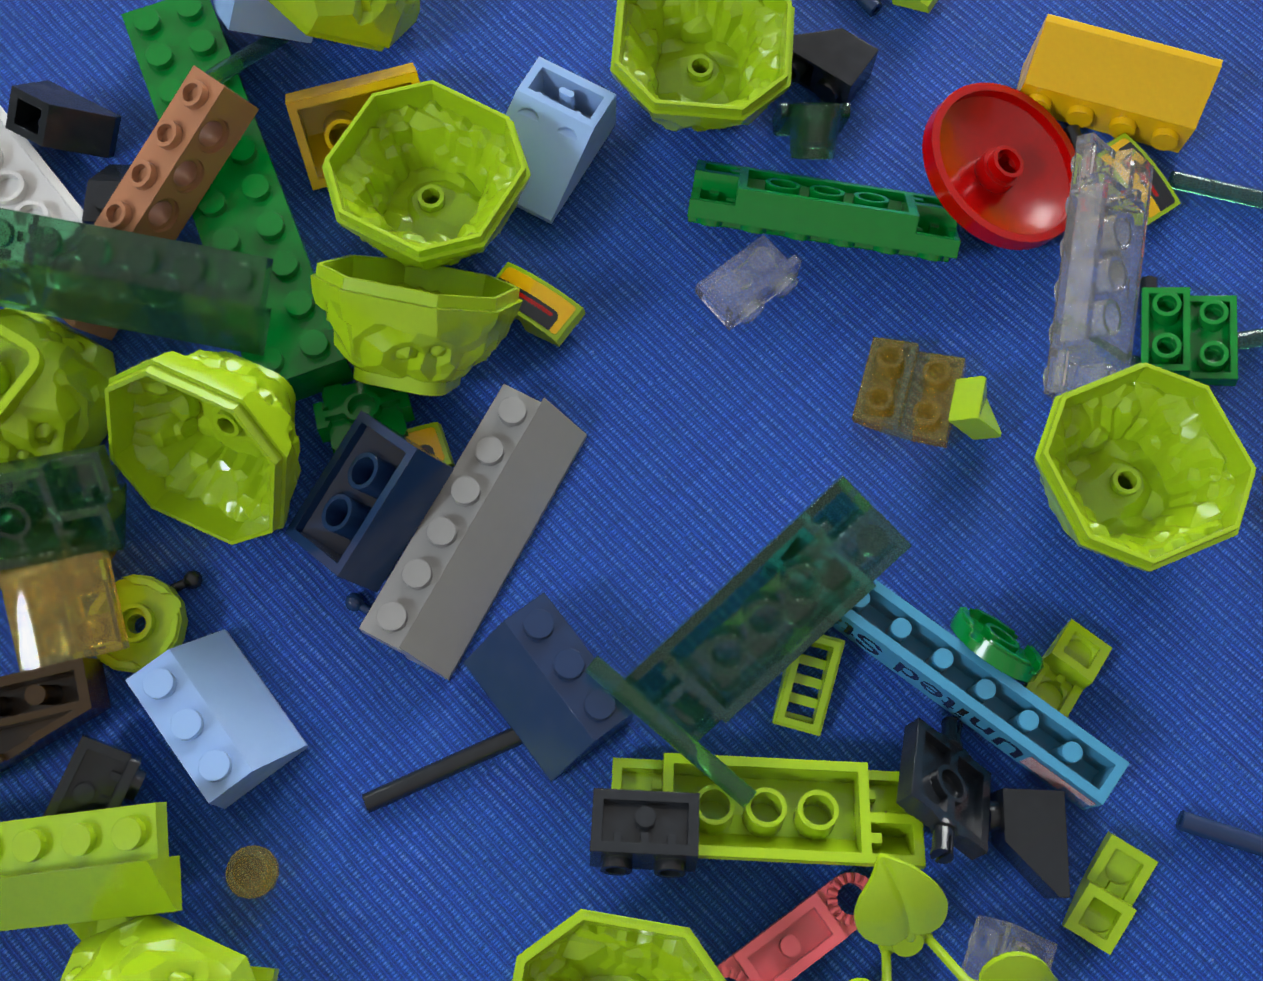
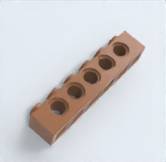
(176, 165)

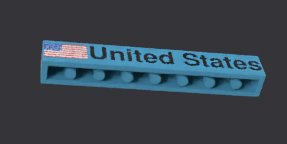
(983, 697)

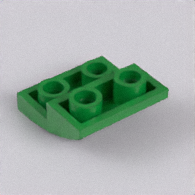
(1190, 334)

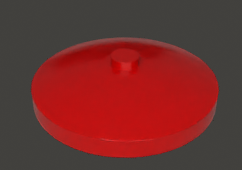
(999, 165)

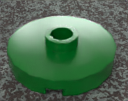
(996, 644)

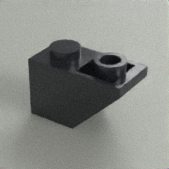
(832, 64)
(62, 119)

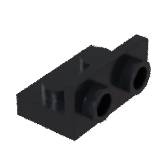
(644, 832)

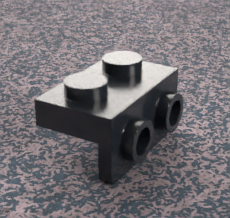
(97, 778)

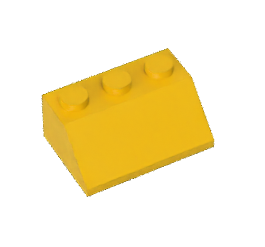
(326, 111)

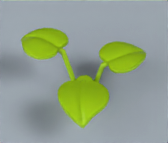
(904, 908)

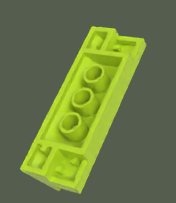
(798, 814)
(87, 867)

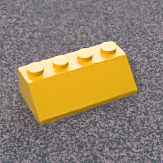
(1118, 82)

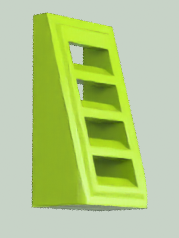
(825, 685)

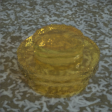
(252, 872)

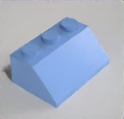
(217, 716)

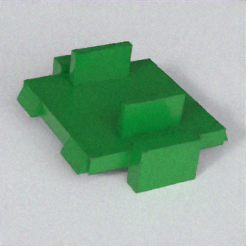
(344, 403)

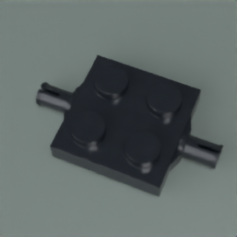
(945, 789)

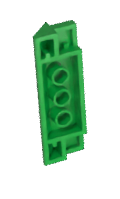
(822, 211)

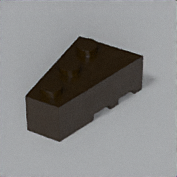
(48, 704)

